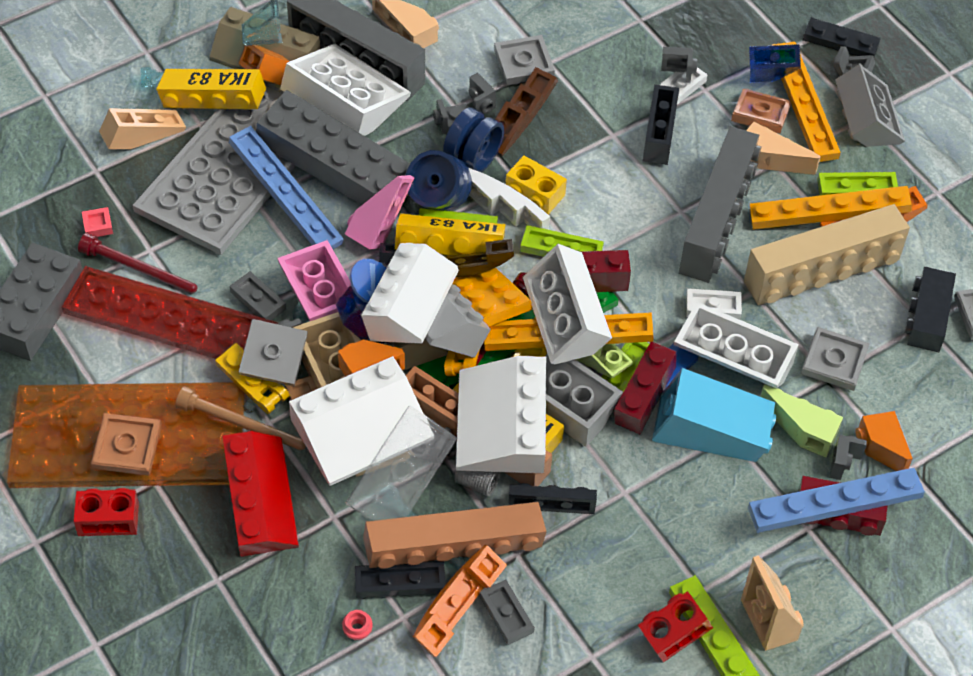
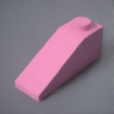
(375, 218)

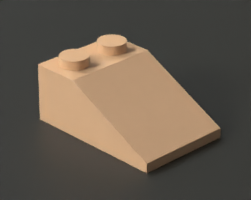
(770, 607)

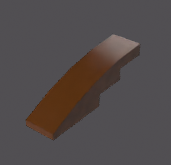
(524, 106)

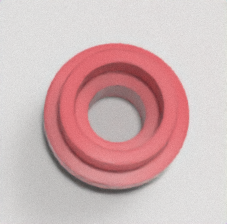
(355, 617)

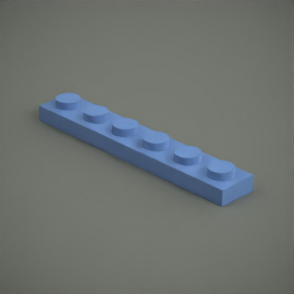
(284, 188)
(835, 500)

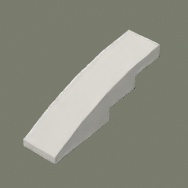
(497, 196)

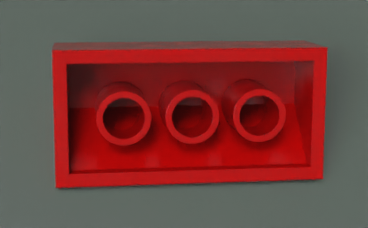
(260, 493)

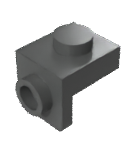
(679, 60)
(844, 63)

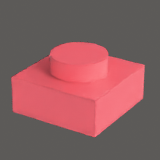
(97, 222)

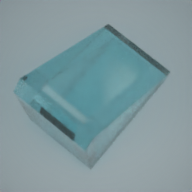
(263, 26)

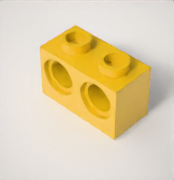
(537, 183)

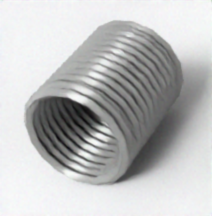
(478, 481)

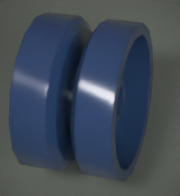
(474, 139)
(439, 180)

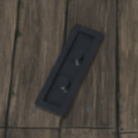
(837, 36)
(554, 498)
(400, 580)

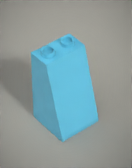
(714, 418)

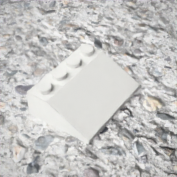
(344, 88)
(502, 416)
(352, 418)

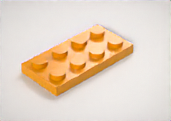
(493, 296)

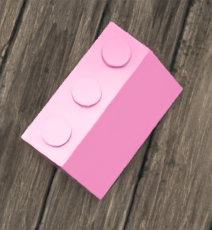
(315, 279)

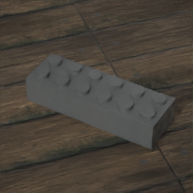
(362, 38)
(328, 148)
(720, 205)

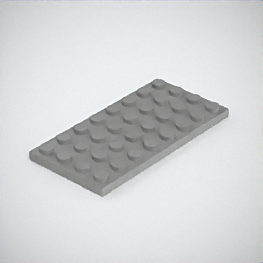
(208, 187)

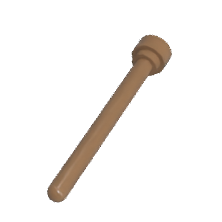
(189, 400)

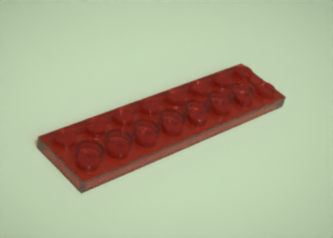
(157, 313)

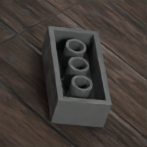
(34, 298)

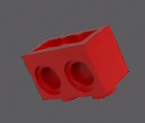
(106, 519)
(679, 633)

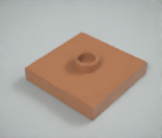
(762, 109)
(126, 444)

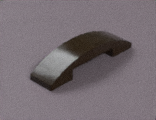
(475, 263)

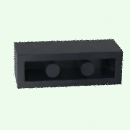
(660, 124)
(930, 309)

